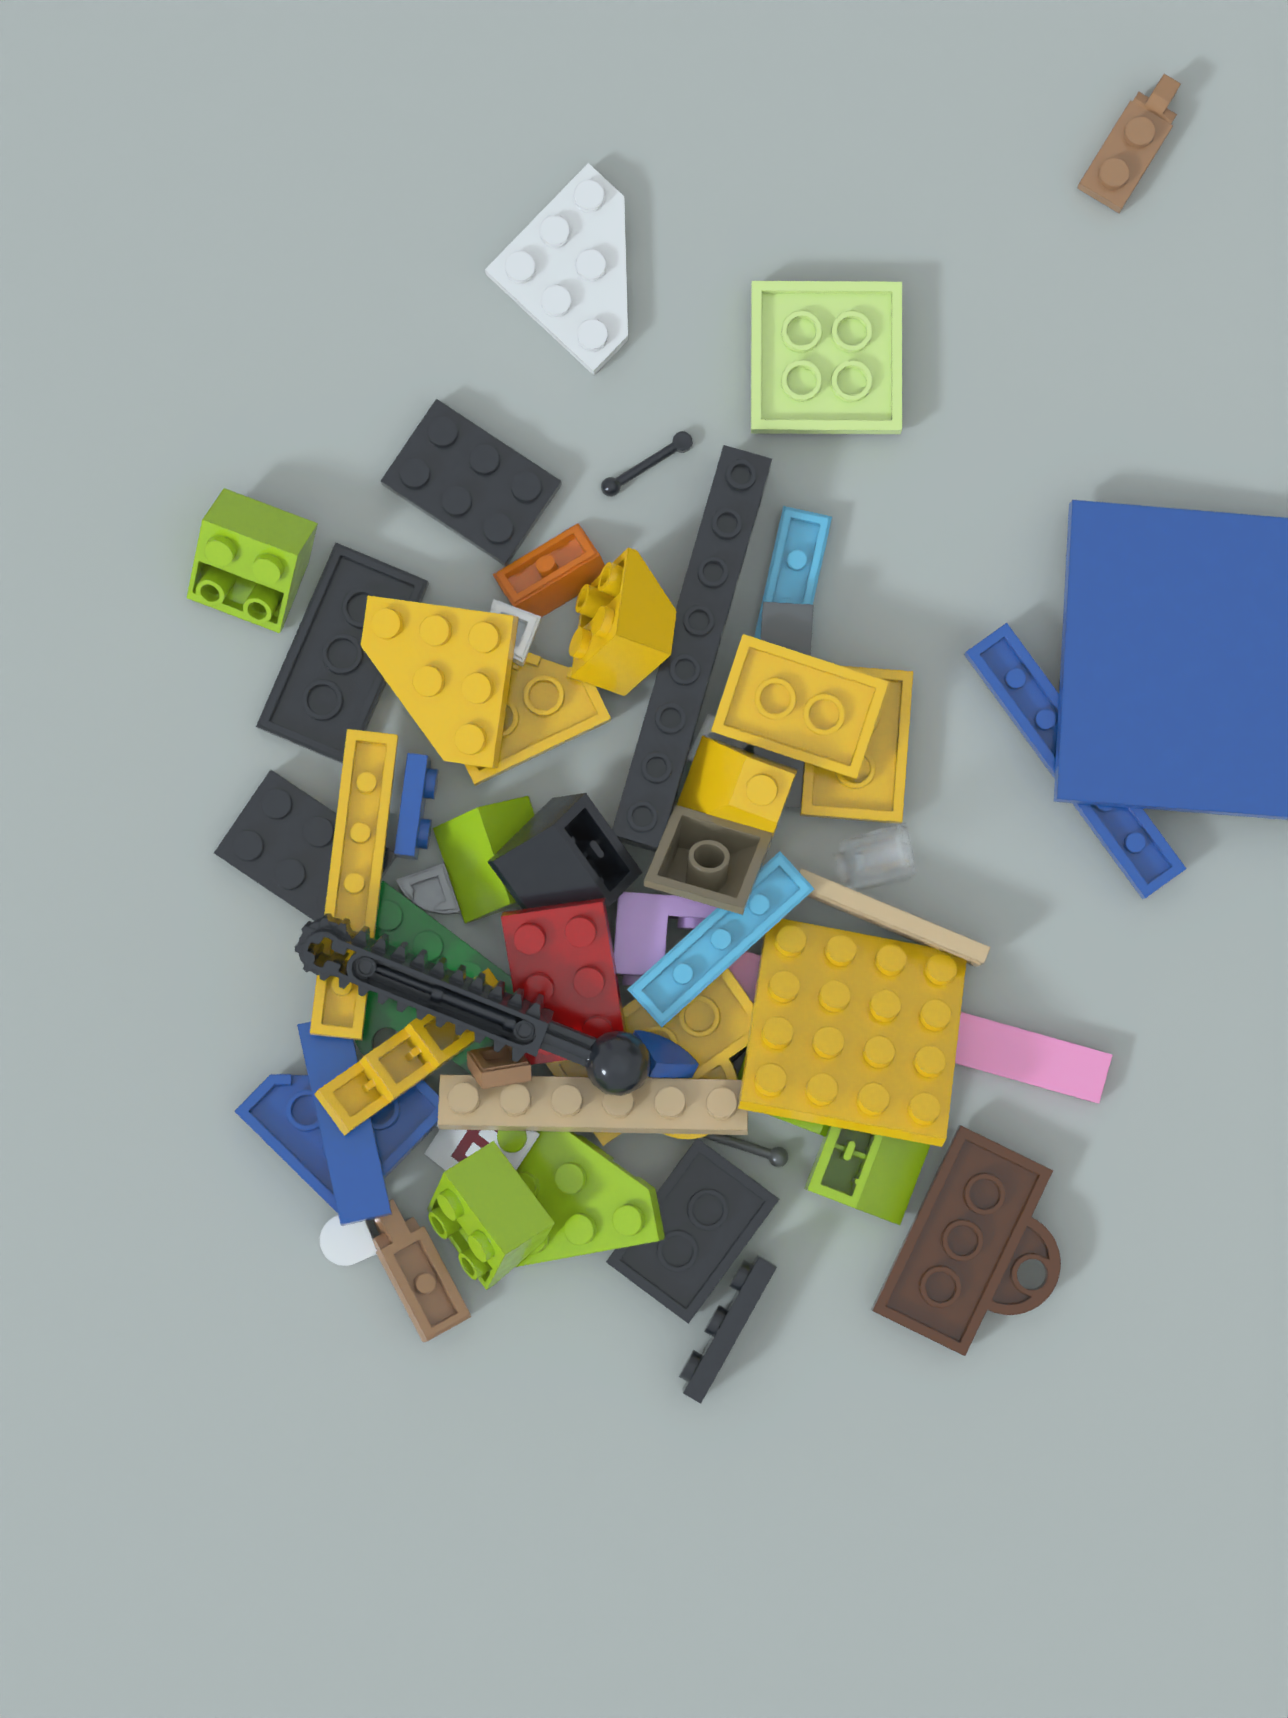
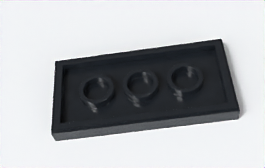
(327, 675)

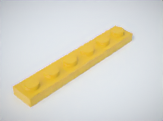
(356, 869)

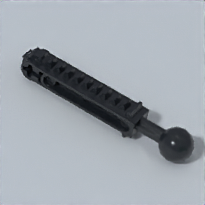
(614, 1061)

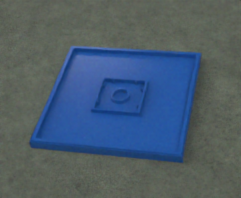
(1174, 661)

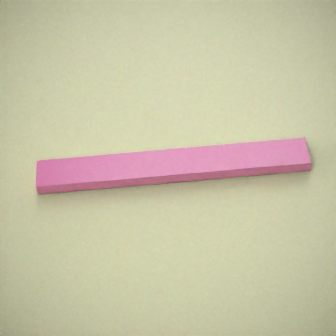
(1003, 1049)

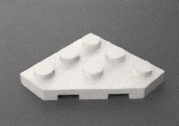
(573, 269)

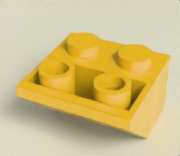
(621, 626)

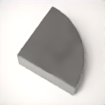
(430, 890)

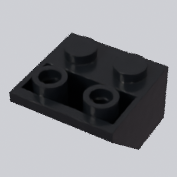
(565, 857)

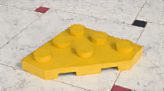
(446, 671)
(542, 713)

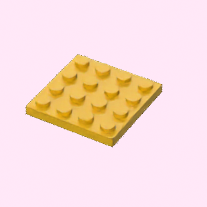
(854, 1032)

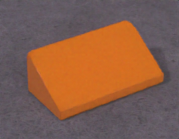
(551, 572)

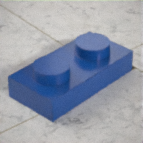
(413, 828)

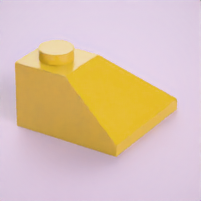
(737, 785)

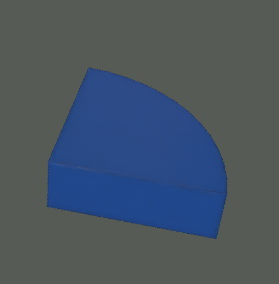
(667, 1057)

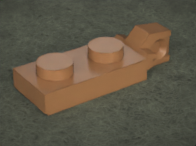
(1131, 146)
(418, 1275)

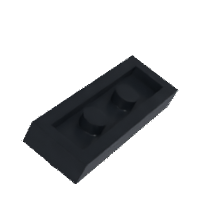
(726, 1327)

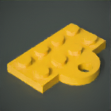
(708, 1028)

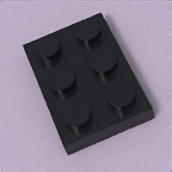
(471, 482)
(286, 844)
(707, 1221)

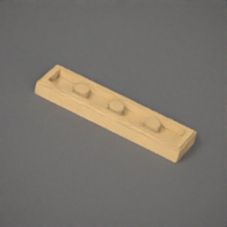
(894, 919)

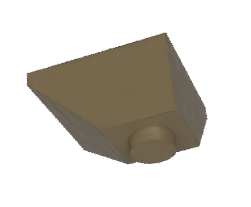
(708, 859)

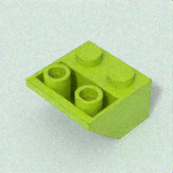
(250, 559)
(867, 1171)
(488, 1215)

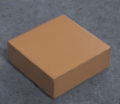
(497, 1068)

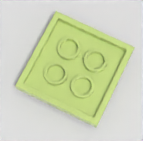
(826, 357)

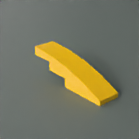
(392, 1069)

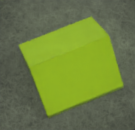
(467, 847)

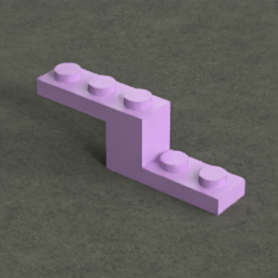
(643, 929)

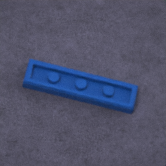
(351, 1158)

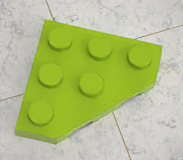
(585, 1194)

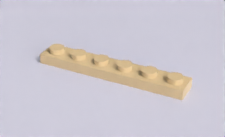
(579, 1106)

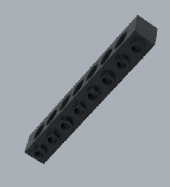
(696, 640)

